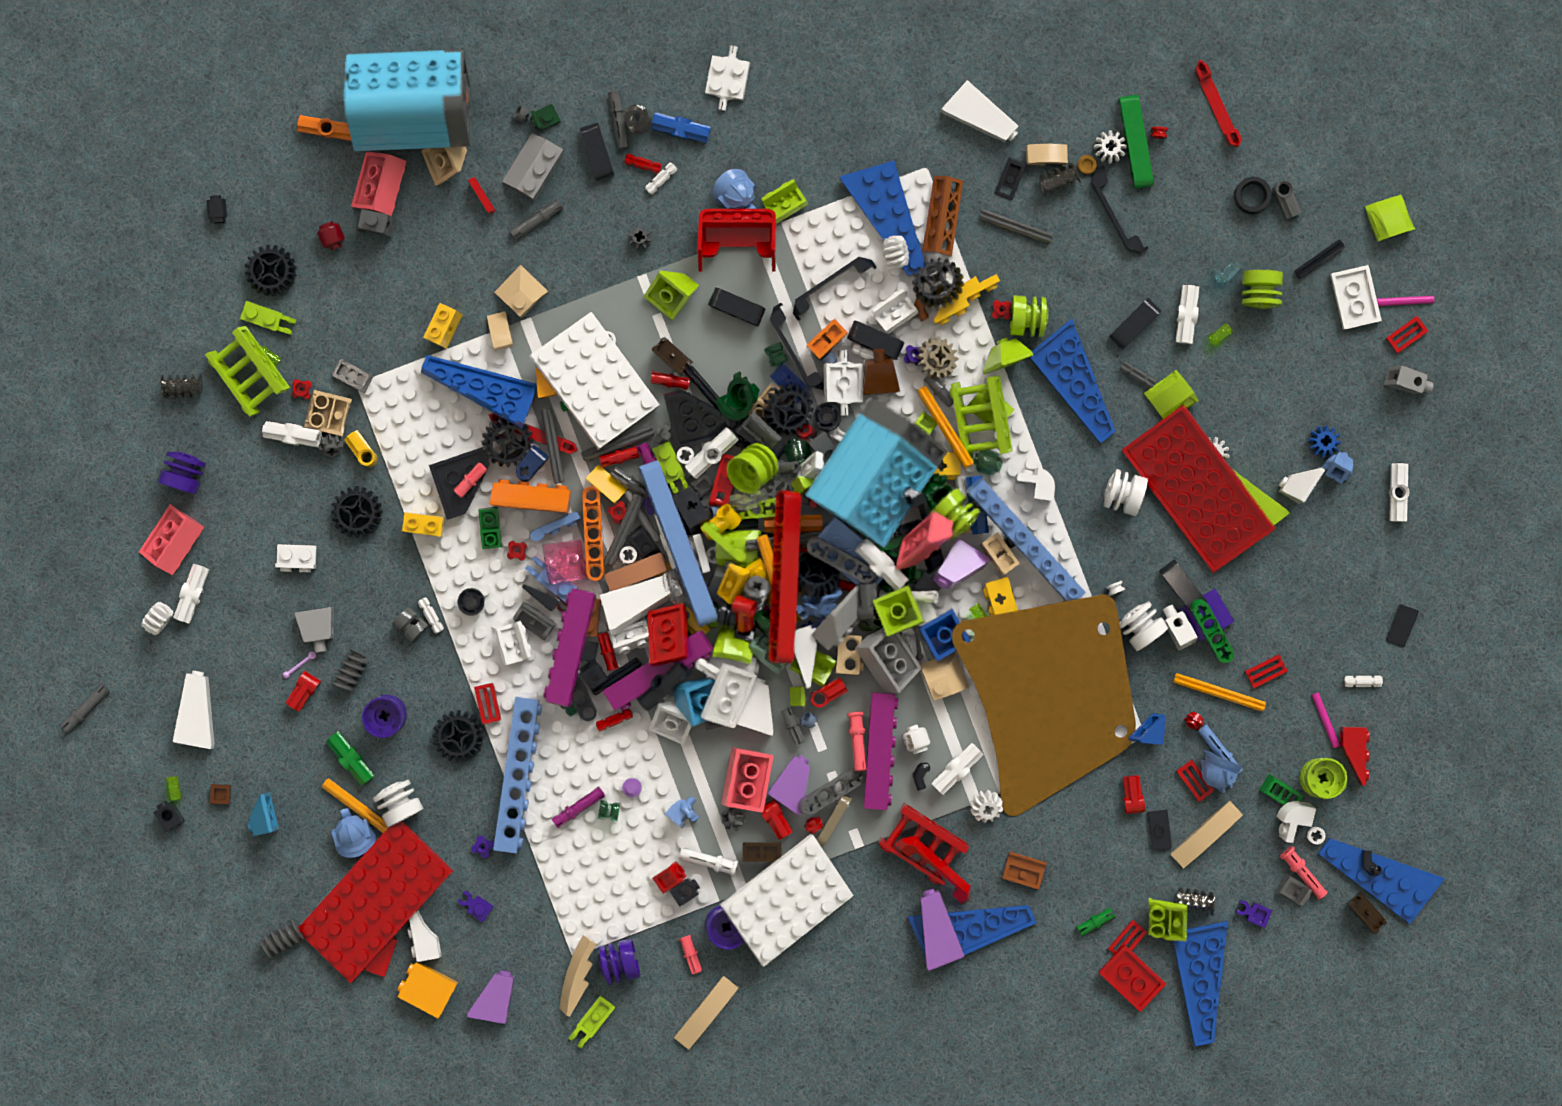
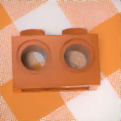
(826, 339)

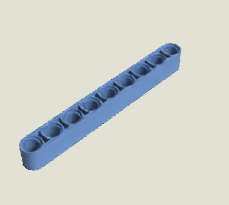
(678, 543)

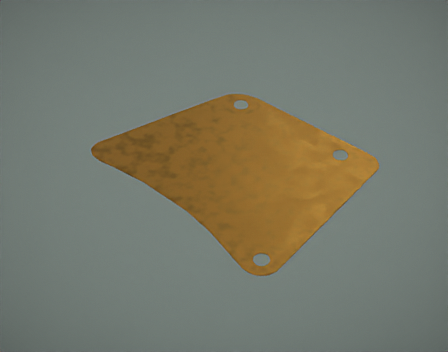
(1049, 693)

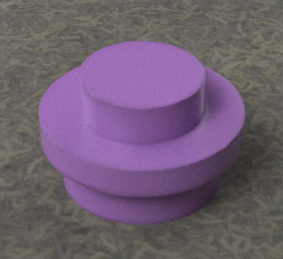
(632, 787)

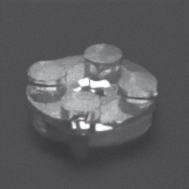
(748, 501)
(673, 583)

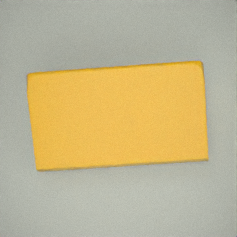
(606, 484)
(733, 583)

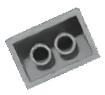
(533, 166)
(839, 621)
(888, 660)

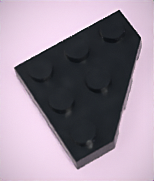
(693, 419)
(450, 473)

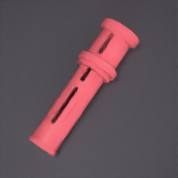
(856, 731)
(1298, 865)

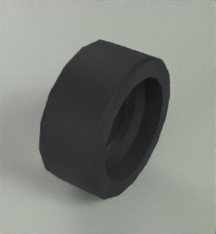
(1256, 181)

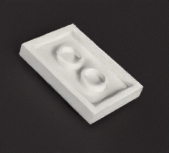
(1355, 297)
(728, 695)

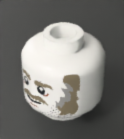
(916, 739)

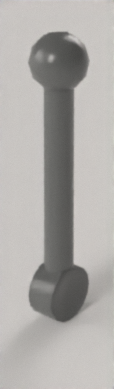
(919, 656)

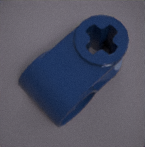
(533, 462)

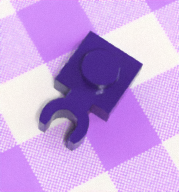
(478, 908)
(1256, 914)

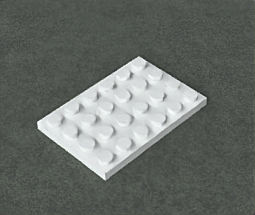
(594, 380)
(786, 900)

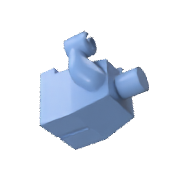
(1339, 467)
(681, 811)

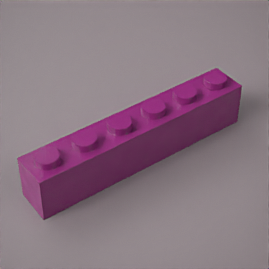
(570, 647)
(639, 681)
(879, 751)

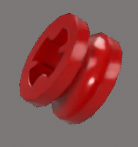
(1159, 132)

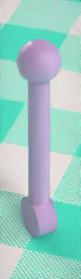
(311, 655)

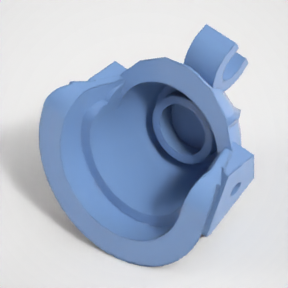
(734, 190)
(820, 607)
(1219, 771)
(353, 835)

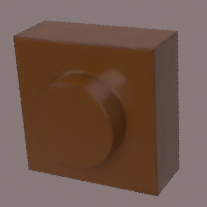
(220, 794)

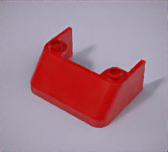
(737, 229)

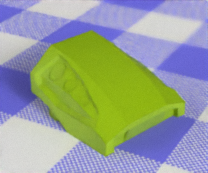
(1389, 217)
(1171, 394)
(740, 539)
(732, 648)
(1167, 920)

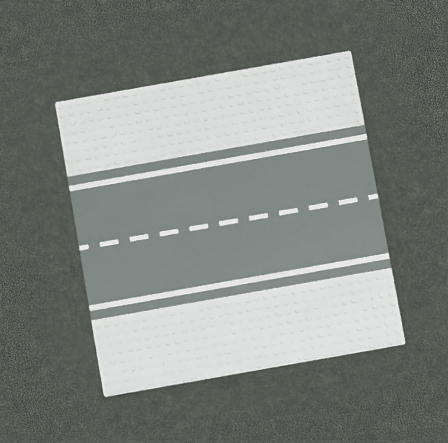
(605, 868)

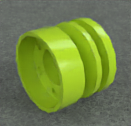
(1262, 288)
(1028, 316)
(752, 468)
(952, 509)
(1333, 774)

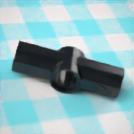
(663, 685)

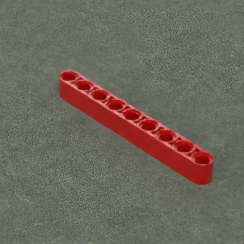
(784, 577)

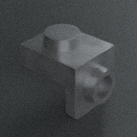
(1295, 890)

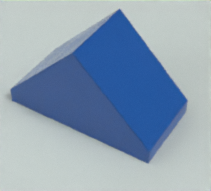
(1151, 730)

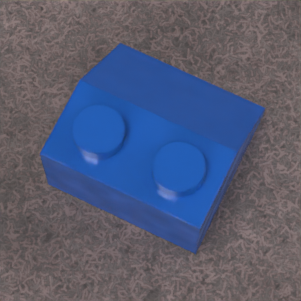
(938, 634)

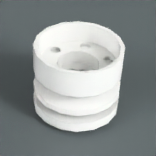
(1125, 492)
(1142, 625)
(397, 802)

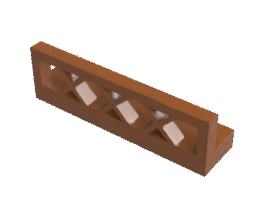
(939, 214)

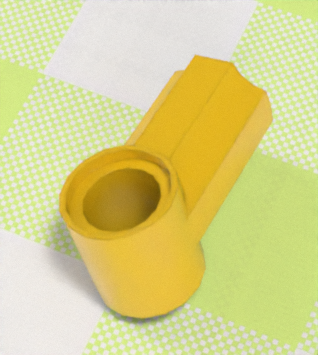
(360, 448)
(725, 519)
(692, 625)

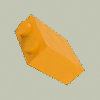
(426, 989)

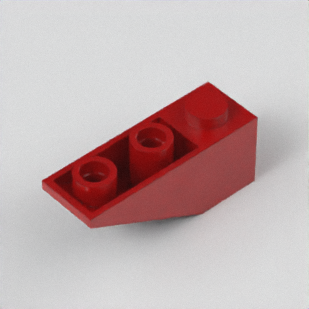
(1353, 745)

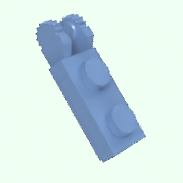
(554, 526)
(559, 589)

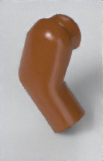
(923, 315)

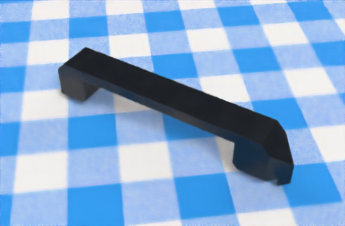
(1132, 244)
(861, 265)
(777, 318)
(918, 500)

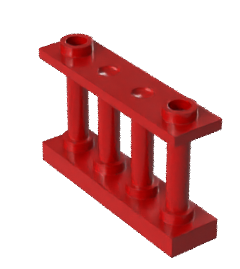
(924, 825)

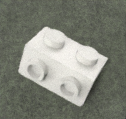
(894, 311)
(631, 638)
(512, 643)

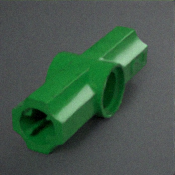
(349, 758)

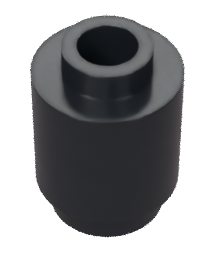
(216, 209)

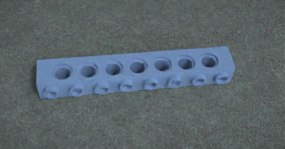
(1024, 541)
(502, 841)

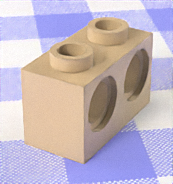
(1000, 554)
(844, 654)

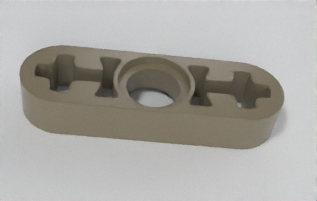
(833, 820)

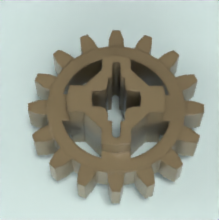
(943, 353)

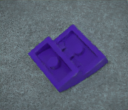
(1219, 610)

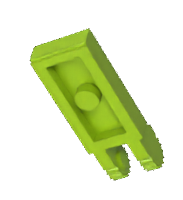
(265, 317)
(670, 465)
(725, 542)
(593, 1019)

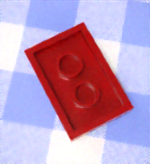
(667, 635)
(1132, 978)

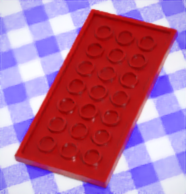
(1198, 488)
(375, 900)

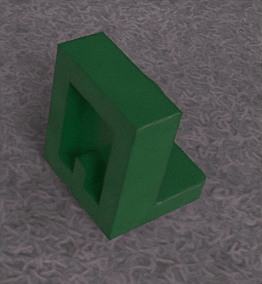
(545, 117)
(763, 620)

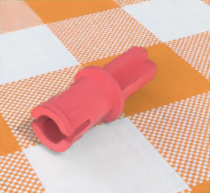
(470, 480)
(690, 954)

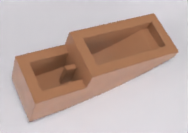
(636, 572)

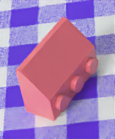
(379, 183)
(171, 539)
(924, 540)
(747, 779)

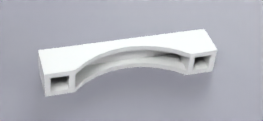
(425, 941)

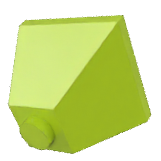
(670, 292)
(1006, 354)
(899, 611)

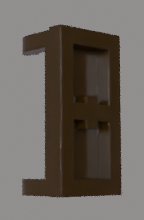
(672, 356)
(761, 851)
(1366, 912)

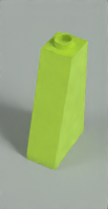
(1271, 508)

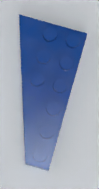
(885, 206)
(1070, 373)
(496, 392)
(1398, 887)
(981, 926)
(1200, 972)

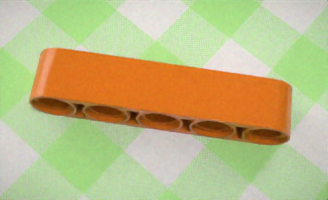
(593, 524)

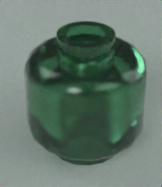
(797, 450)
(988, 462)

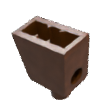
(880, 374)

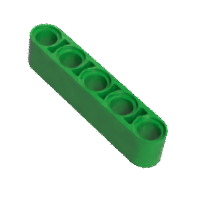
(1137, 143)

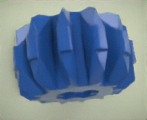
(1320, 434)

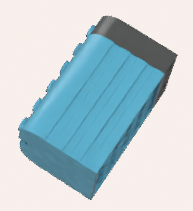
(408, 100)
(873, 469)

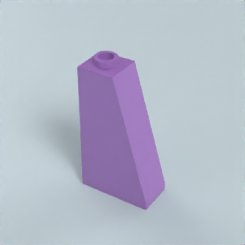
(939, 936)

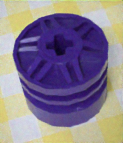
(181, 472)
(380, 726)
(725, 938)
(619, 962)

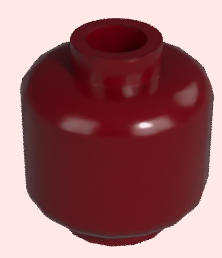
(330, 235)

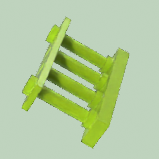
(264, 366)
(996, 405)

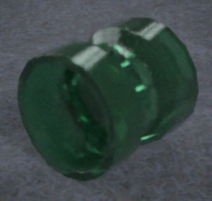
(775, 354)
(604, 810)

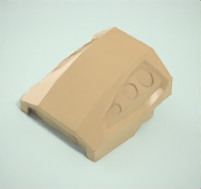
(327, 413)

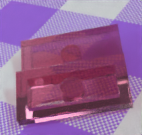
(564, 561)

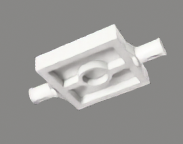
(727, 78)
(843, 383)

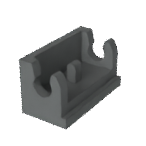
(534, 620)

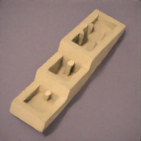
(1206, 834)
(574, 981)
(706, 1012)

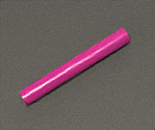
(1405, 300)
(1325, 719)

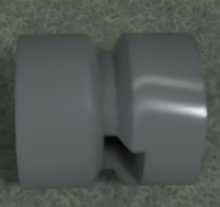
(410, 624)

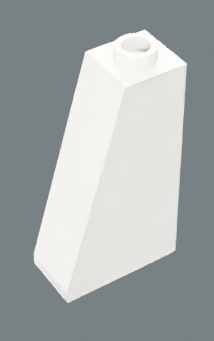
(978, 112)
(632, 603)
(195, 715)

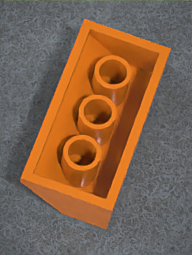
(530, 497)

